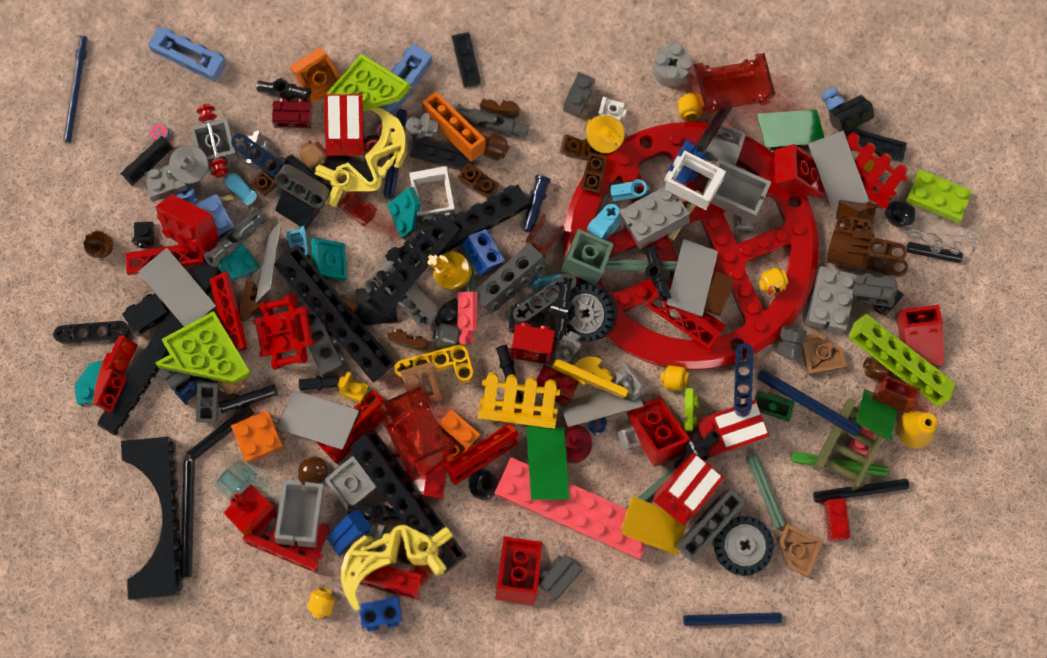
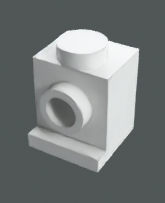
(605, 107)

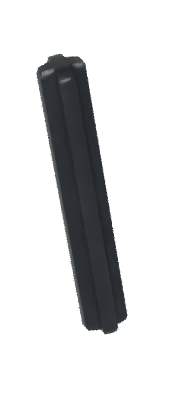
(219, 433)

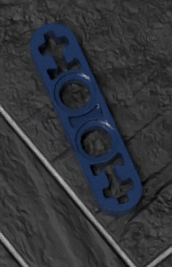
(265, 155)
(743, 380)

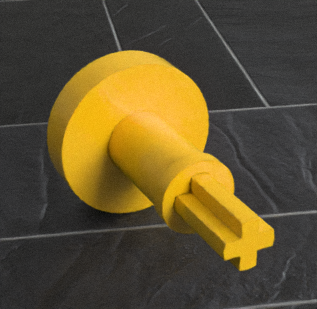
(605, 133)
(451, 270)

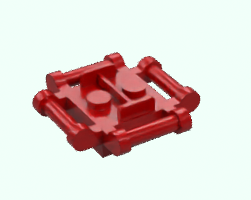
(284, 332)

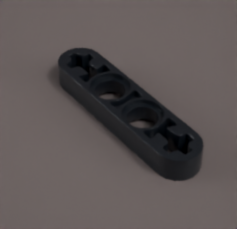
(91, 332)

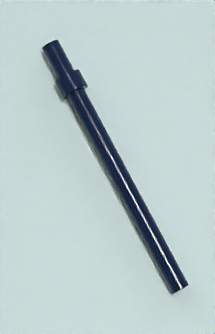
(80, 55)

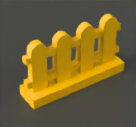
(516, 412)

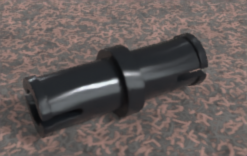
(318, 383)

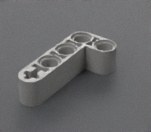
(413, 302)

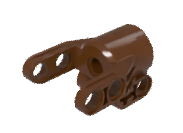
(854, 248)

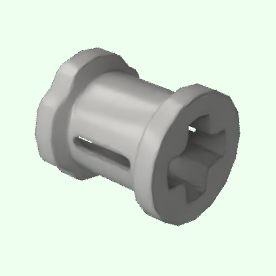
(744, 225)

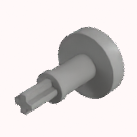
(189, 164)

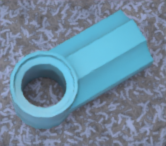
(629, 190)

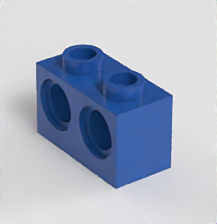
(483, 252)
(380, 608)

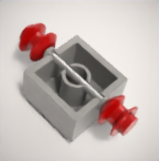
(214, 140)

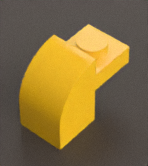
(591, 365)

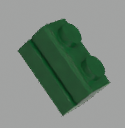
(774, 405)

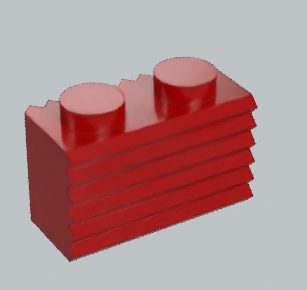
(837, 519)

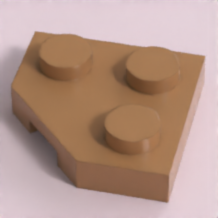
(822, 355)
(799, 549)

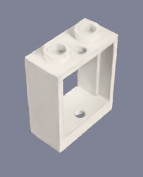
(700, 166)
(429, 176)

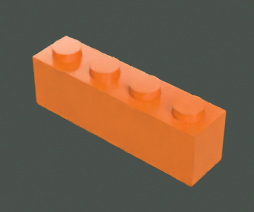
(454, 126)

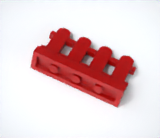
(882, 195)
(290, 554)

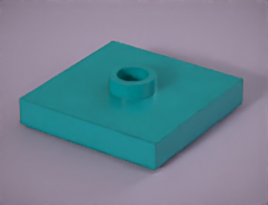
(329, 258)

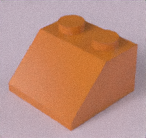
(316, 73)

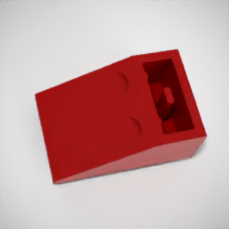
(923, 332)

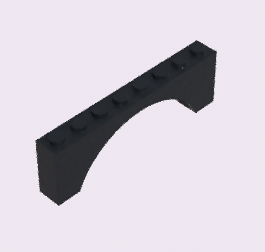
(161, 572)

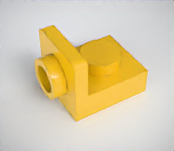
(352, 388)

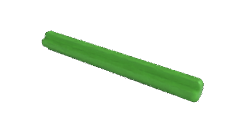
(809, 459)

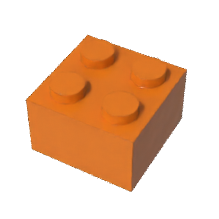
(258, 437)

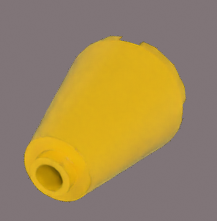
(917, 429)

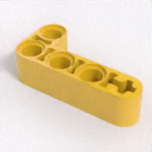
(451, 362)

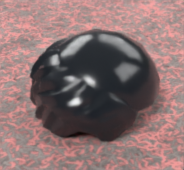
(900, 214)
(483, 484)

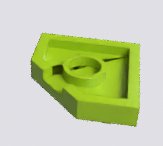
(691, 404)

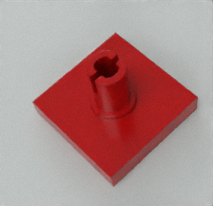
(248, 509)

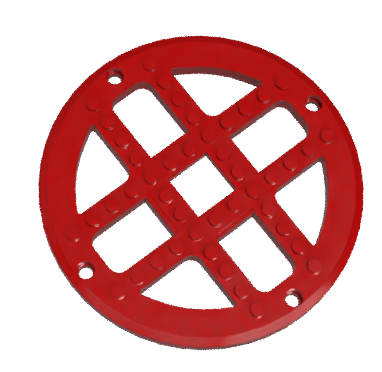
(760, 325)

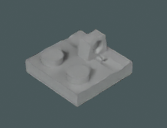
(162, 183)
(351, 482)

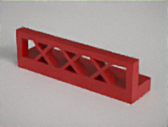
(139, 259)
(228, 309)
(706, 322)
(364, 423)
(482, 454)
(394, 581)

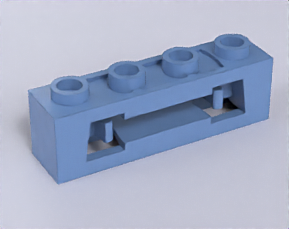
(162, 45)
(419, 63)

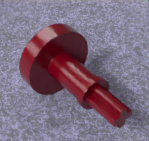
(577, 443)

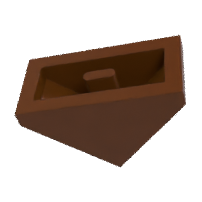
(856, 209)

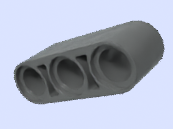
(310, 188)

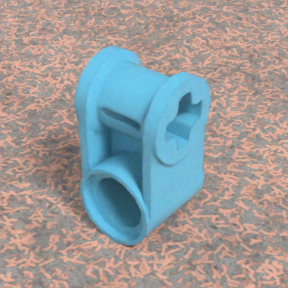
(605, 222)
(299, 238)

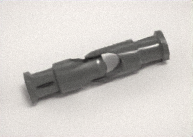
(486, 120)
(244, 230)

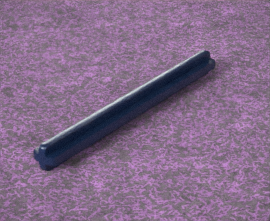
(809, 402)

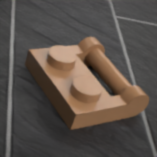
(413, 378)

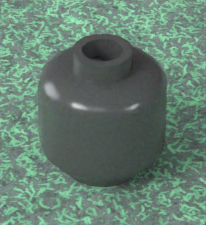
(446, 335)

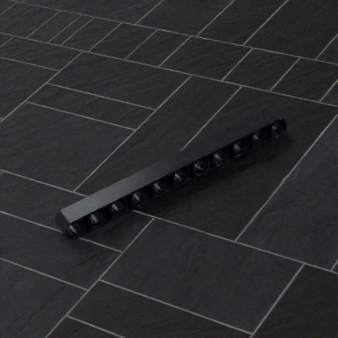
(145, 367)

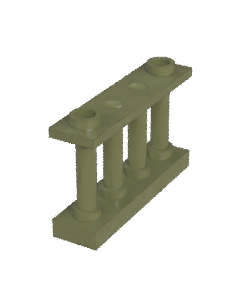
(832, 444)

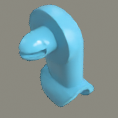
(238, 186)
(543, 281)

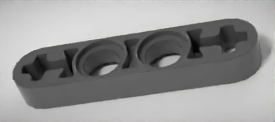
(542, 297)

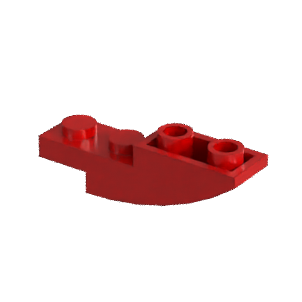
(111, 374)

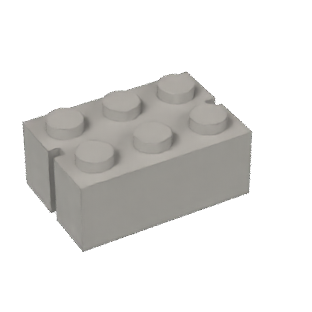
(739, 191)
(654, 217)
(831, 300)
(299, 513)

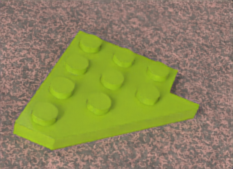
(373, 82)
(204, 352)

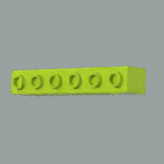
(901, 360)

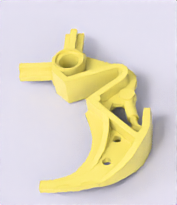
(355, 181)
(414, 544)

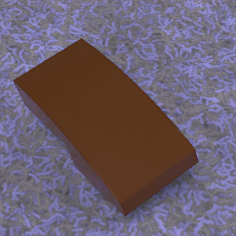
(506, 109)
(576, 147)
(594, 172)
(477, 181)
(265, 182)
(718, 293)
(401, 338)

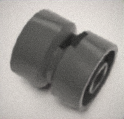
(792, 338)

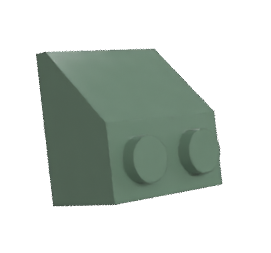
(587, 257)

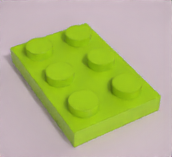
(939, 196)

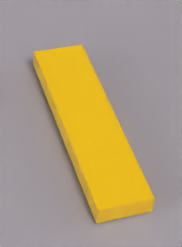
(589, 378)

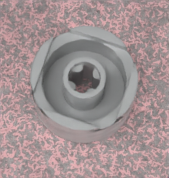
(674, 56)

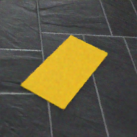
(652, 526)

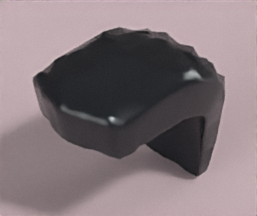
(447, 312)

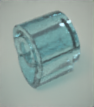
(235, 479)

